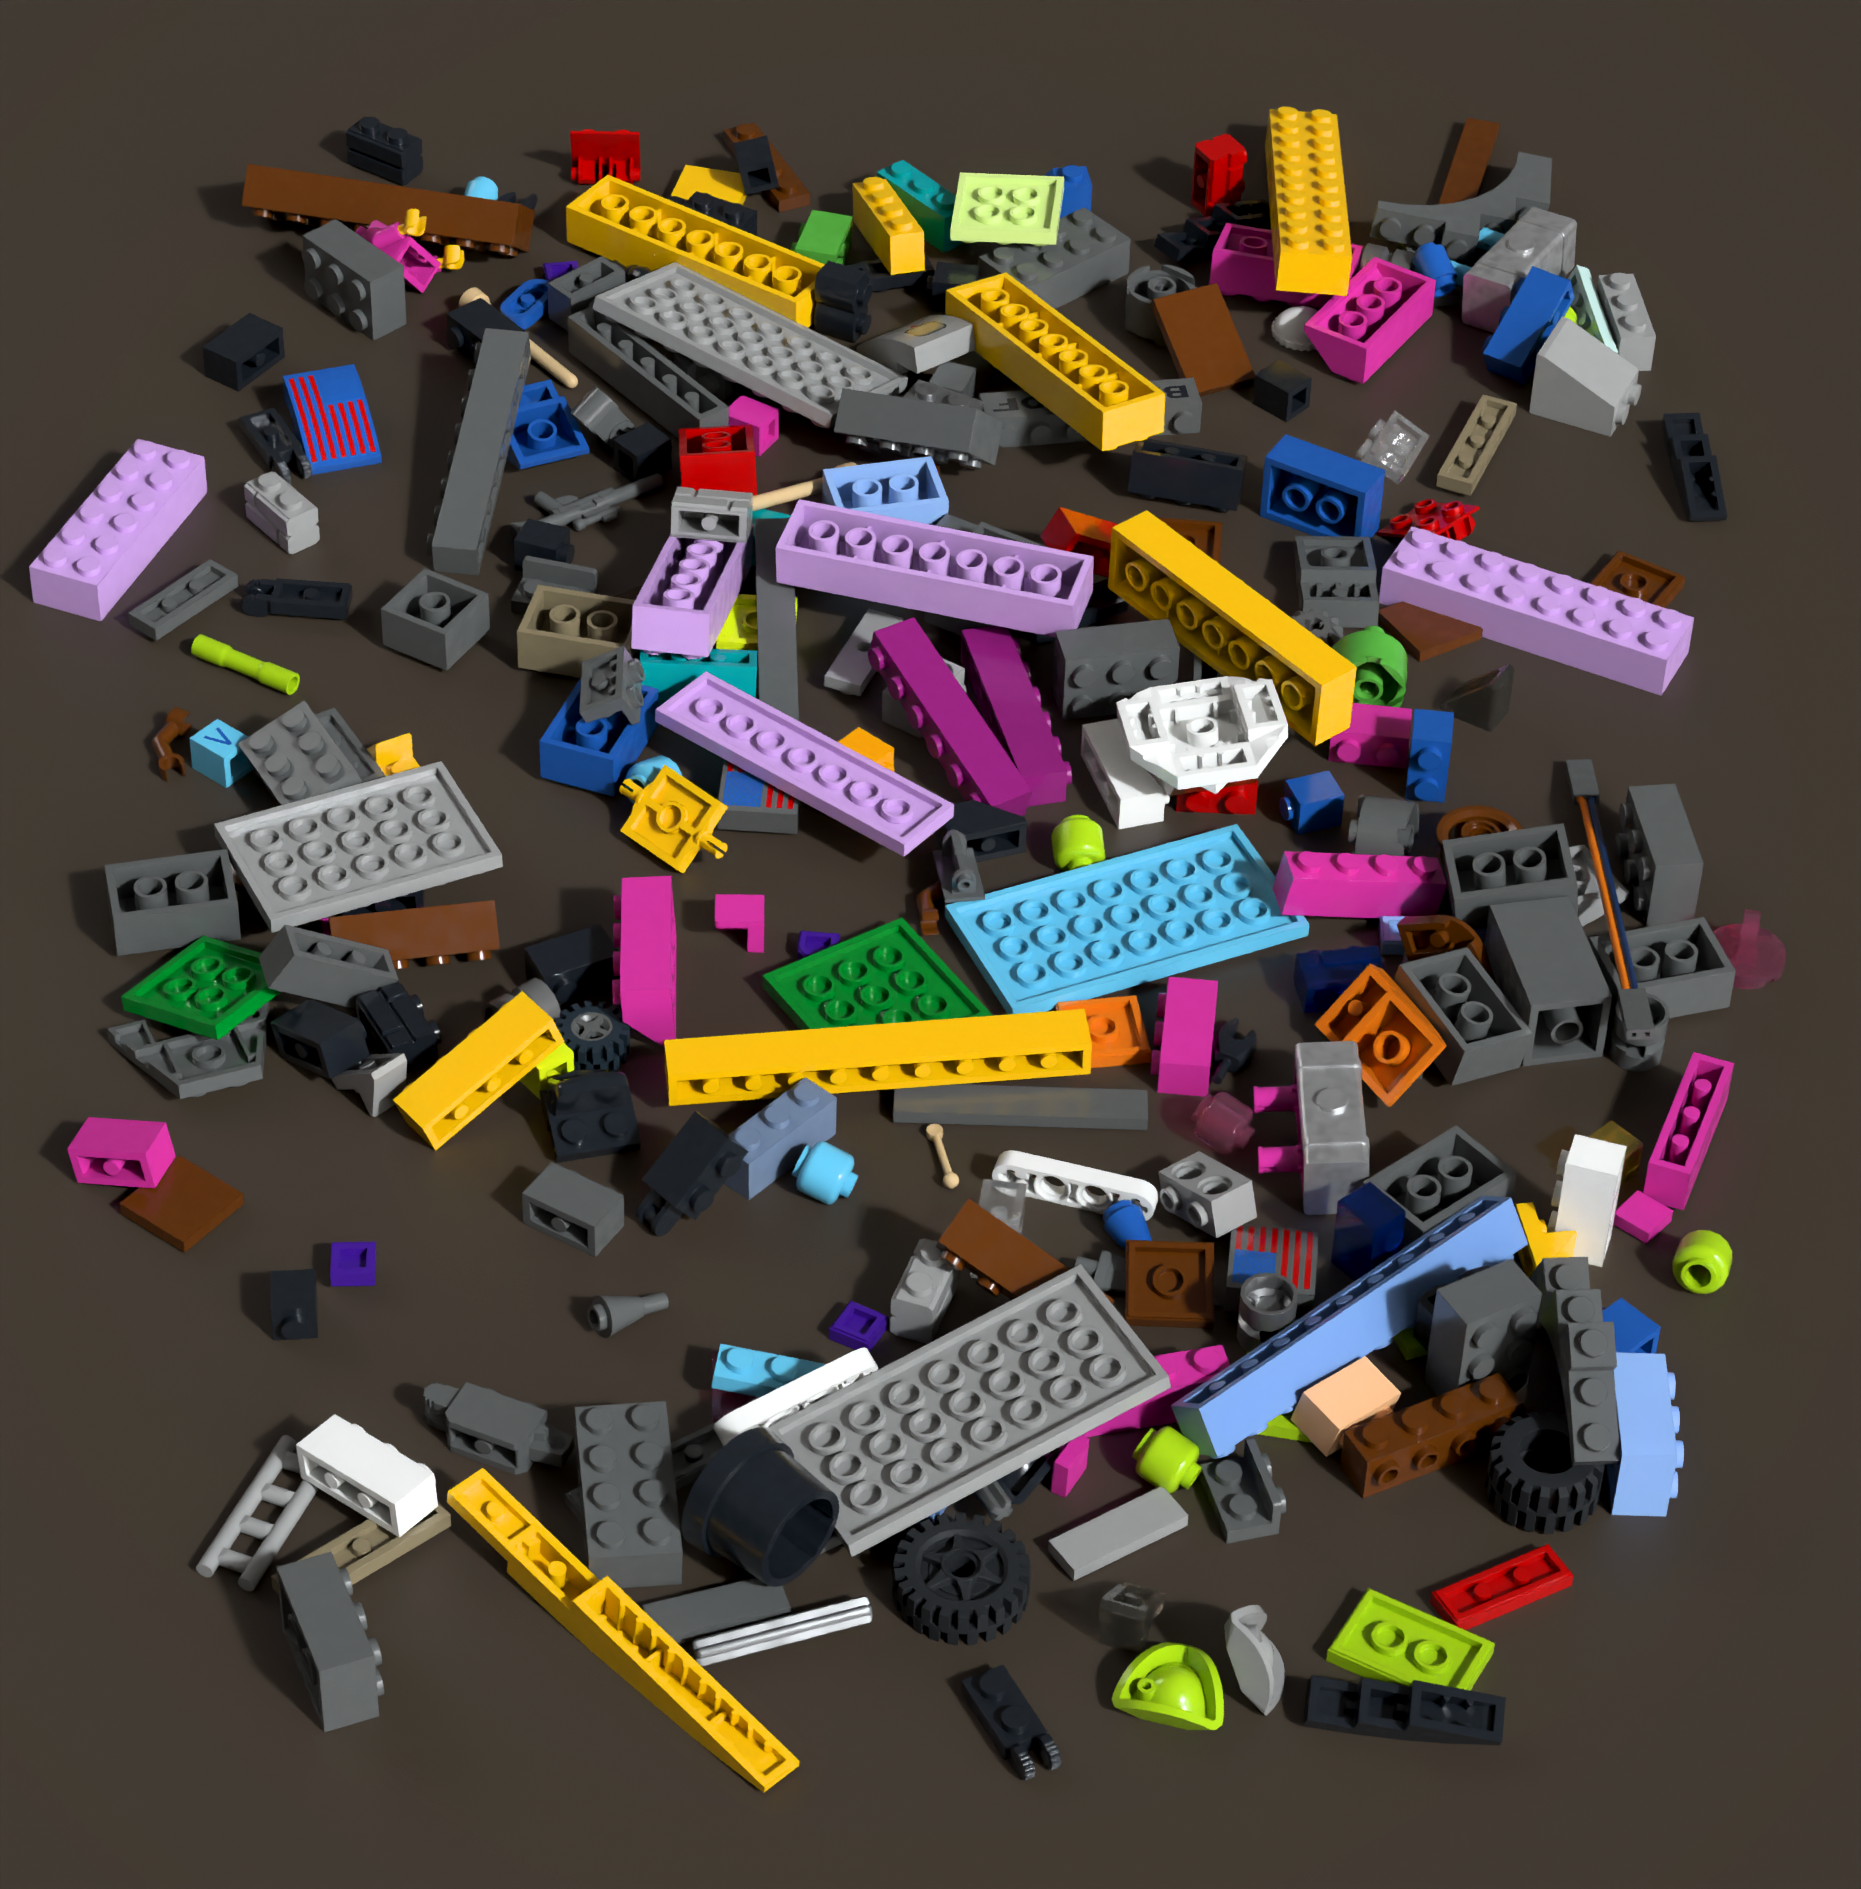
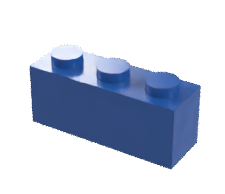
(1527, 324)

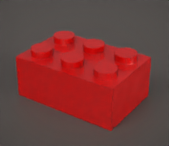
(718, 458)

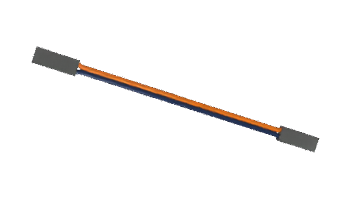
(1631, 999)

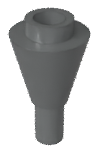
(613, 1313)

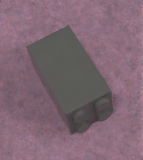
(1549, 978)

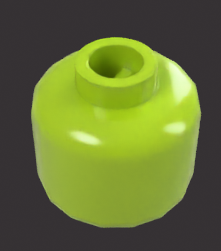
(1077, 843)
(1702, 1262)
(1167, 1459)

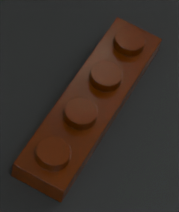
(791, 191)

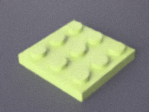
(1007, 209)

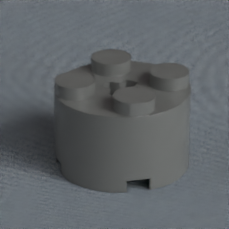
(1143, 288)
(1384, 826)

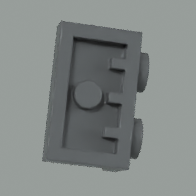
(554, 574)
(611, 685)
(1244, 1495)

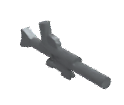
(592, 507)

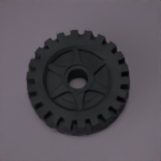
(961, 1578)

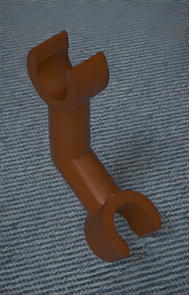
(174, 726)
(927, 912)

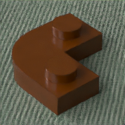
(1440, 934)

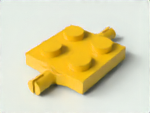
(673, 818)

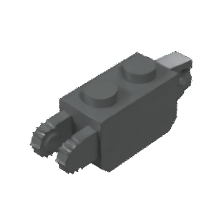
(495, 1428)

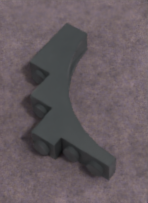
(1459, 223)
(1584, 1357)

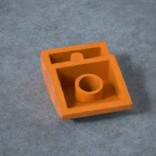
(1389, 1029)

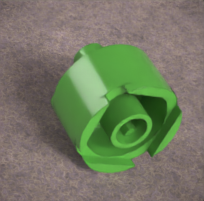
(1379, 664)

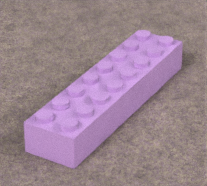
(934, 569)
(1539, 610)

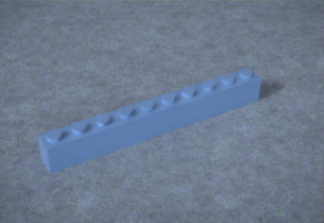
(1344, 1327)

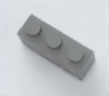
(1627, 318)

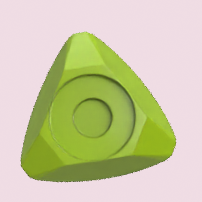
(1173, 1688)

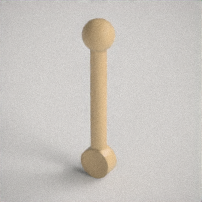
(934, 1133)

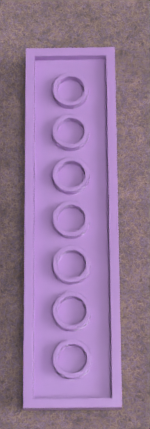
(805, 763)

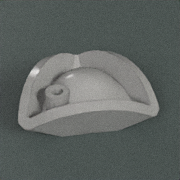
(1254, 1657)

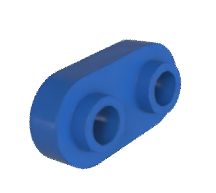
(527, 303)

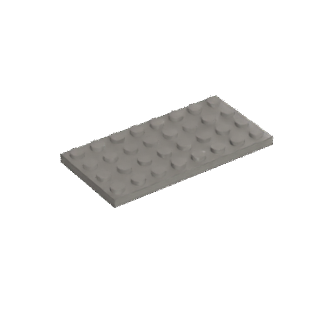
(745, 342)
(972, 1407)

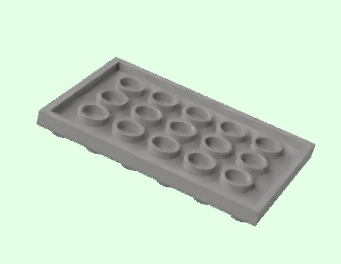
(357, 846)

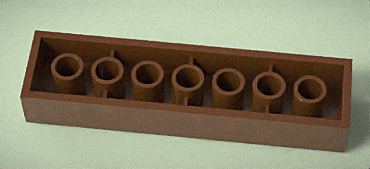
(355, 203)

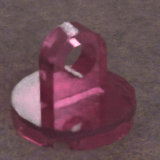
(1752, 951)

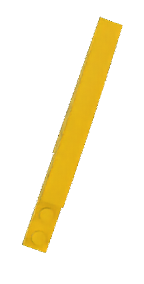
(621, 1633)

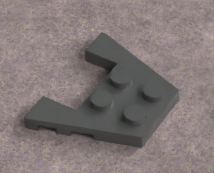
(194, 1062)

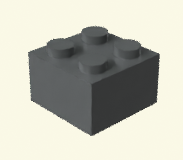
(435, 619)

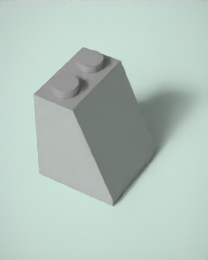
(1582, 381)

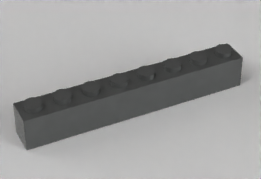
(480, 452)

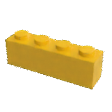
(888, 226)
(478, 1070)

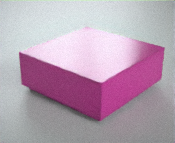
(1642, 1216)
(1069, 1465)

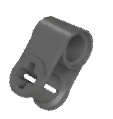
(601, 416)

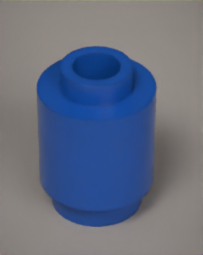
(1434, 263)

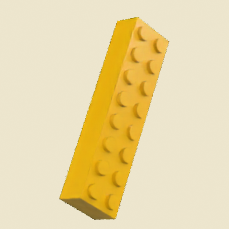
(654, 232)
(1058, 362)
(1231, 624)

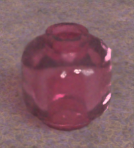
(1223, 1123)

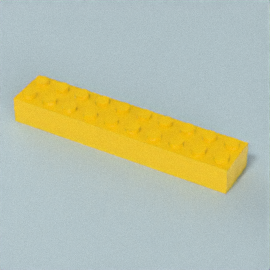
(1307, 202)

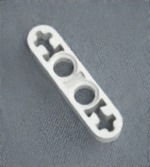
(1075, 1181)
(796, 1395)

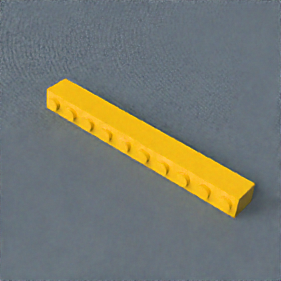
(878, 1056)

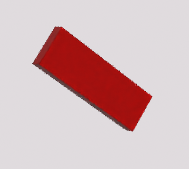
(1502, 1588)

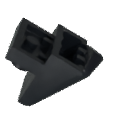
(589, 1114)

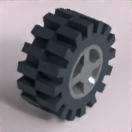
(595, 1036)

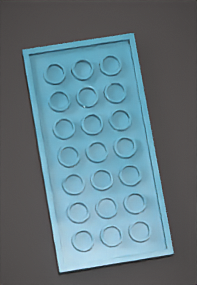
(1124, 921)

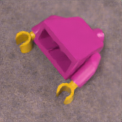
(417, 262)

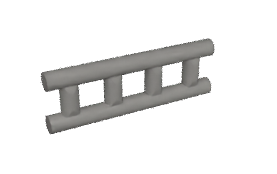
(241, 1521)

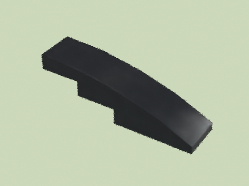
(1202, 233)
(1694, 467)
(1405, 1712)

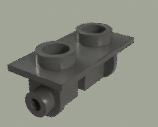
(958, 869)

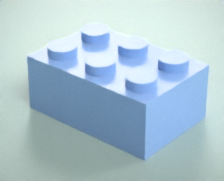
(892, 488)
(1647, 1439)

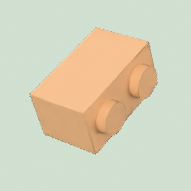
(1344, 1402)

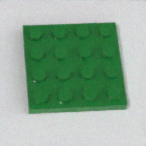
(871, 981)

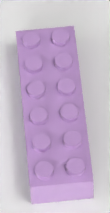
(118, 530)
(689, 595)

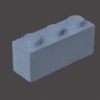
(780, 1134)

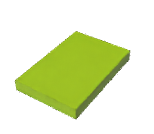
(1404, 1644)

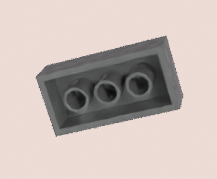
(1084, 259)
(918, 428)
(628, 1494)

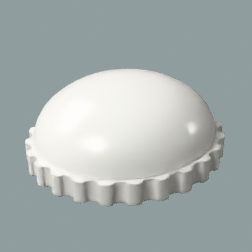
(1289, 328)

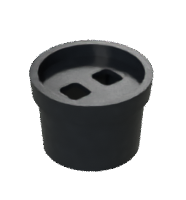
(760, 1509)

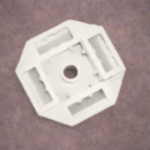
(1204, 732)

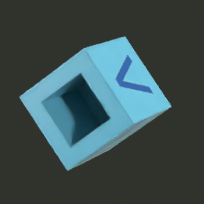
(218, 755)

